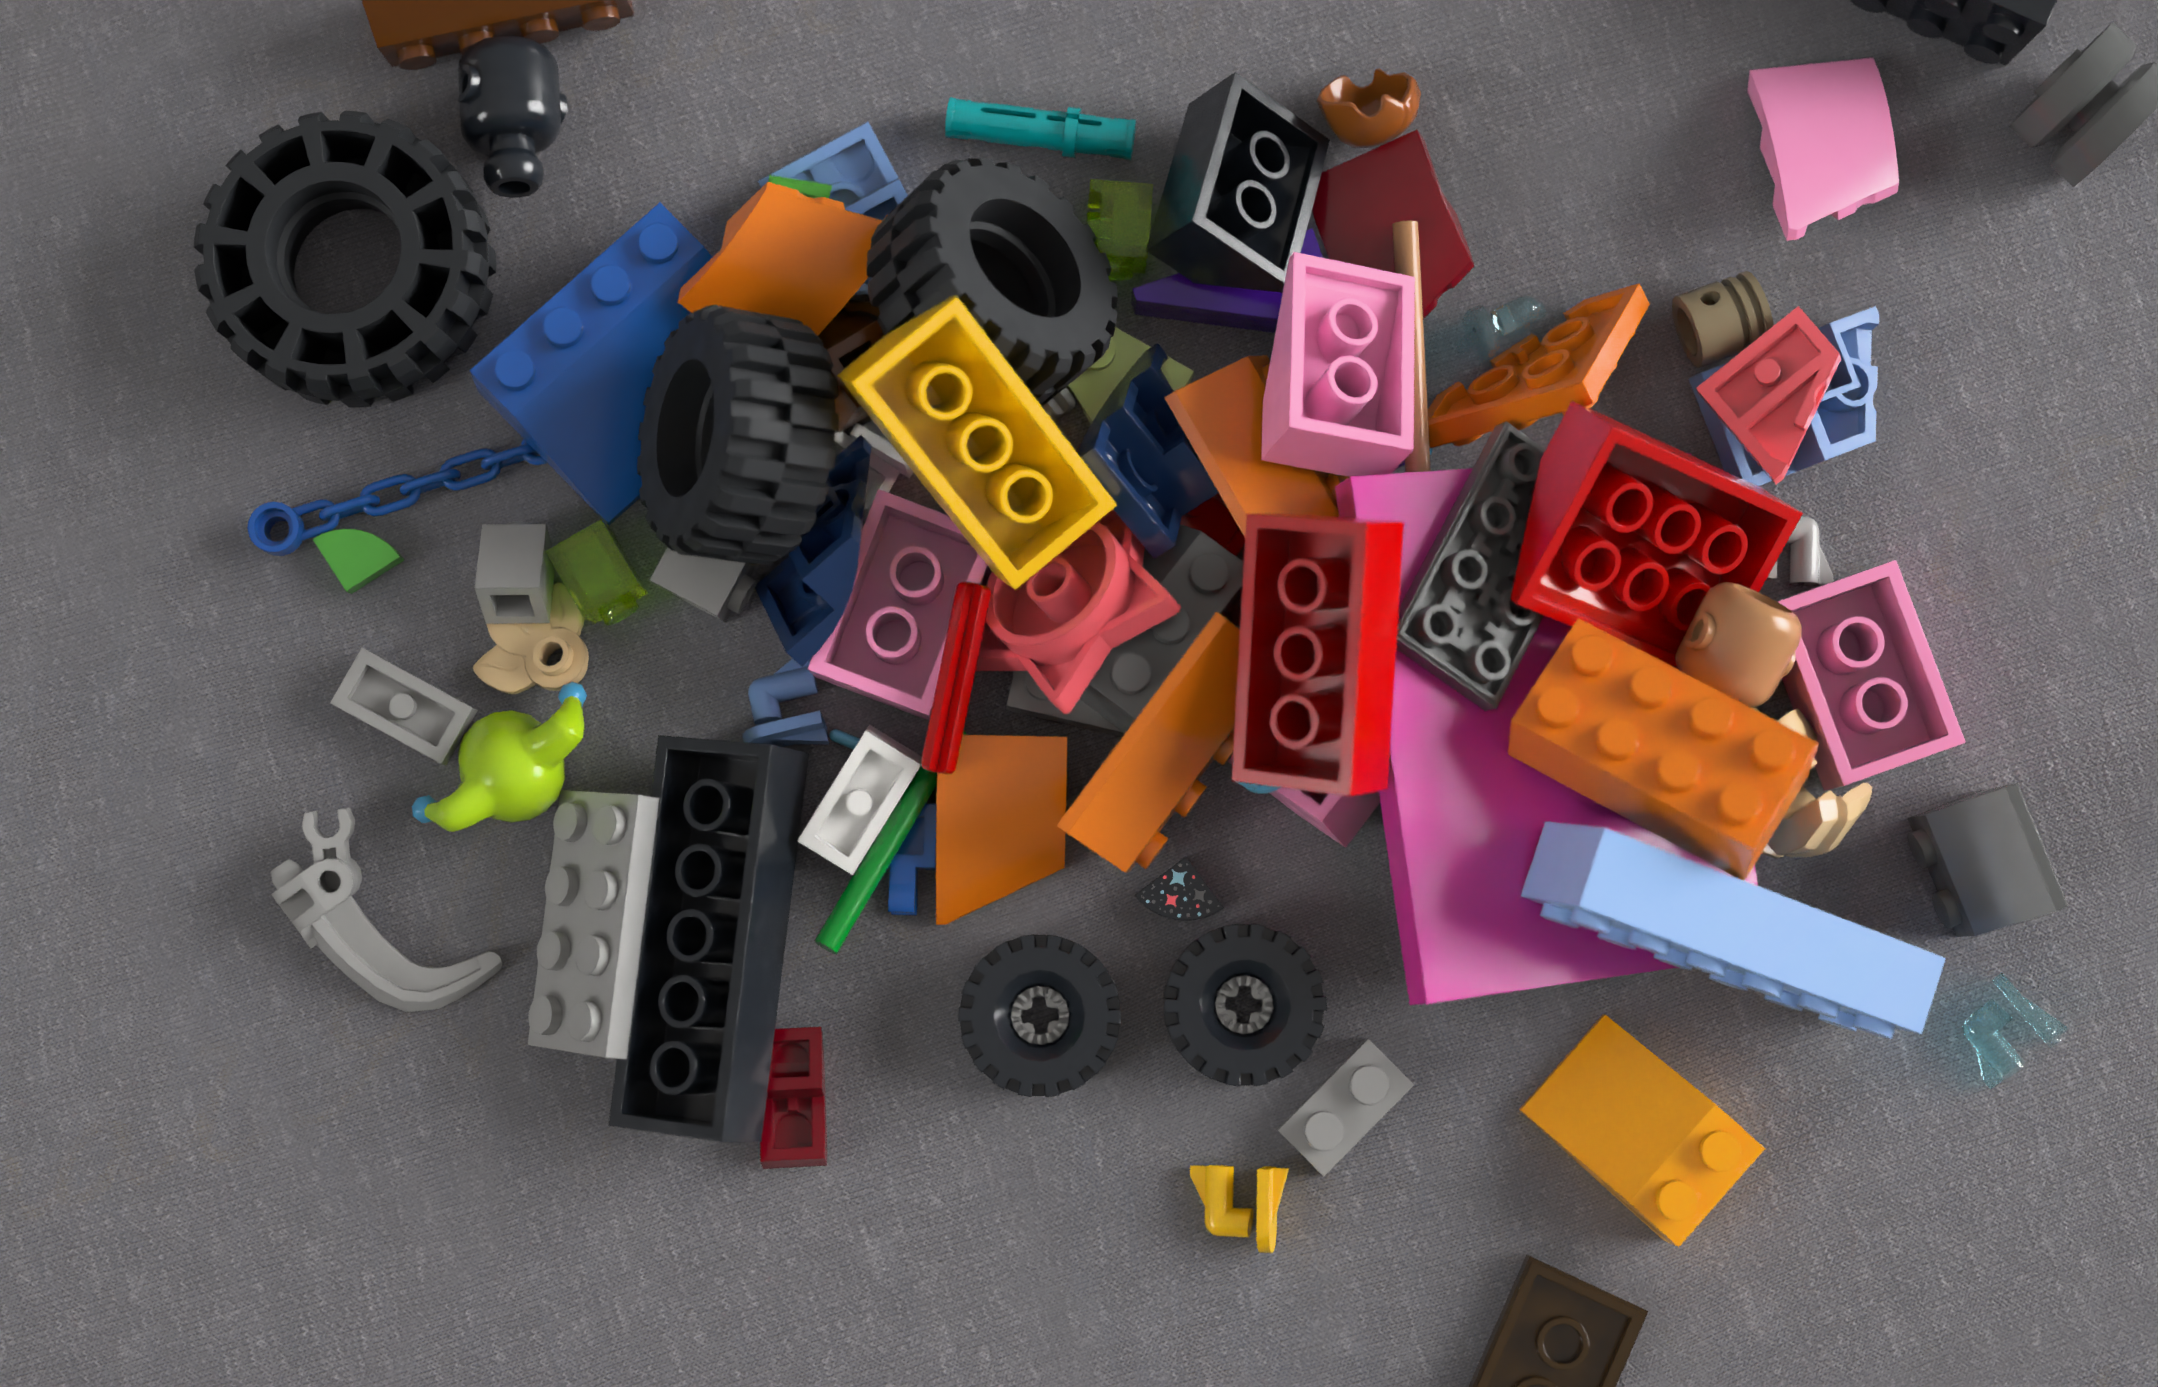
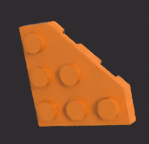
(1543, 376)

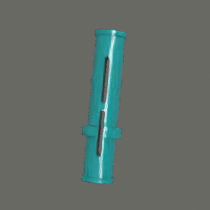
(1039, 128)

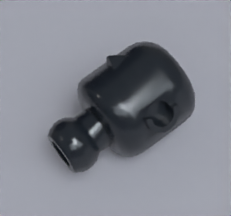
(510, 109)

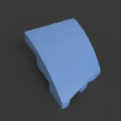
(858, 175)
(1844, 415)

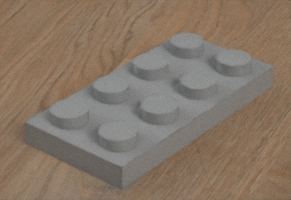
(593, 923)

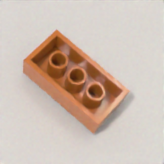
(1661, 748)

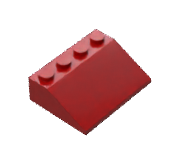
(1639, 533)

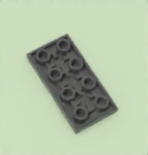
(1459, 605)

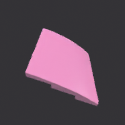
(1824, 139)

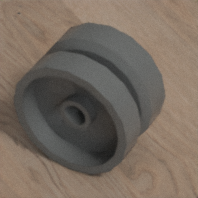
(2091, 104)

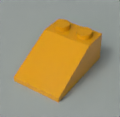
(1641, 1130)

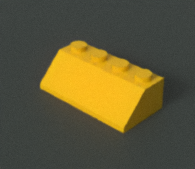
(977, 440)

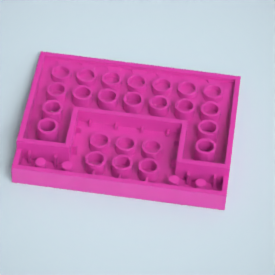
(1468, 813)

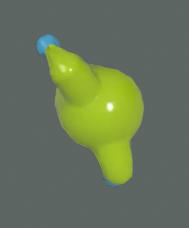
(509, 766)

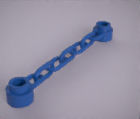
(272, 512)

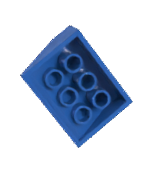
(584, 360)

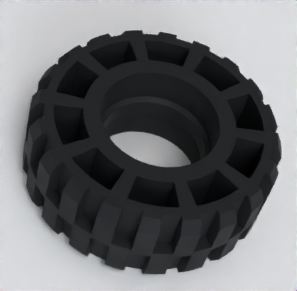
(292, 187)

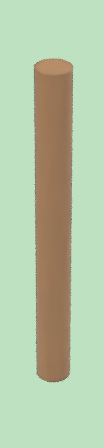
(1408, 263)

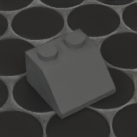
(1985, 861)

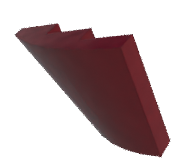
(1388, 186)

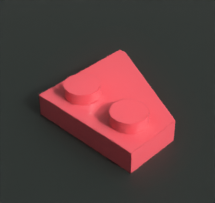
(1774, 390)

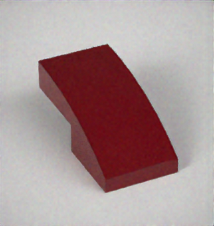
(795, 1101)

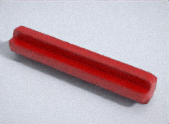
(956, 677)

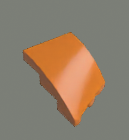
(786, 258)
(998, 820)

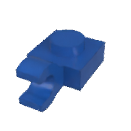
(915, 854)

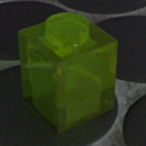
(598, 574)

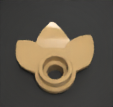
(524, 649)

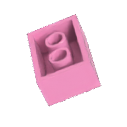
(899, 605)
(1867, 678)

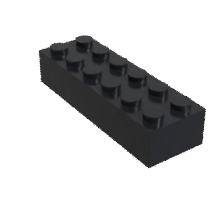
(712, 939)

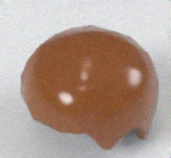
(1370, 113)

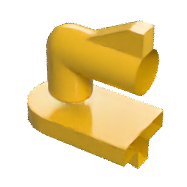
(1216, 1191)

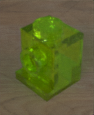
(1121, 224)

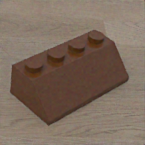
(421, 30)

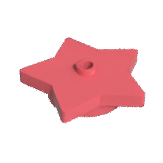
(1074, 612)

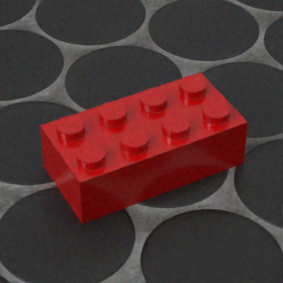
(1317, 652)

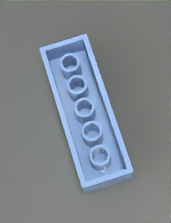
(1730, 930)

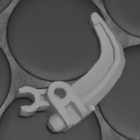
(328, 917)

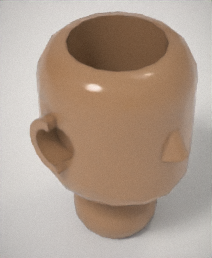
(1740, 643)

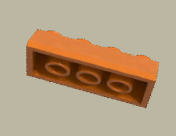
(1225, 429)
(1163, 755)

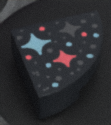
(1180, 894)

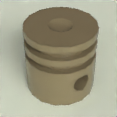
(1721, 318)

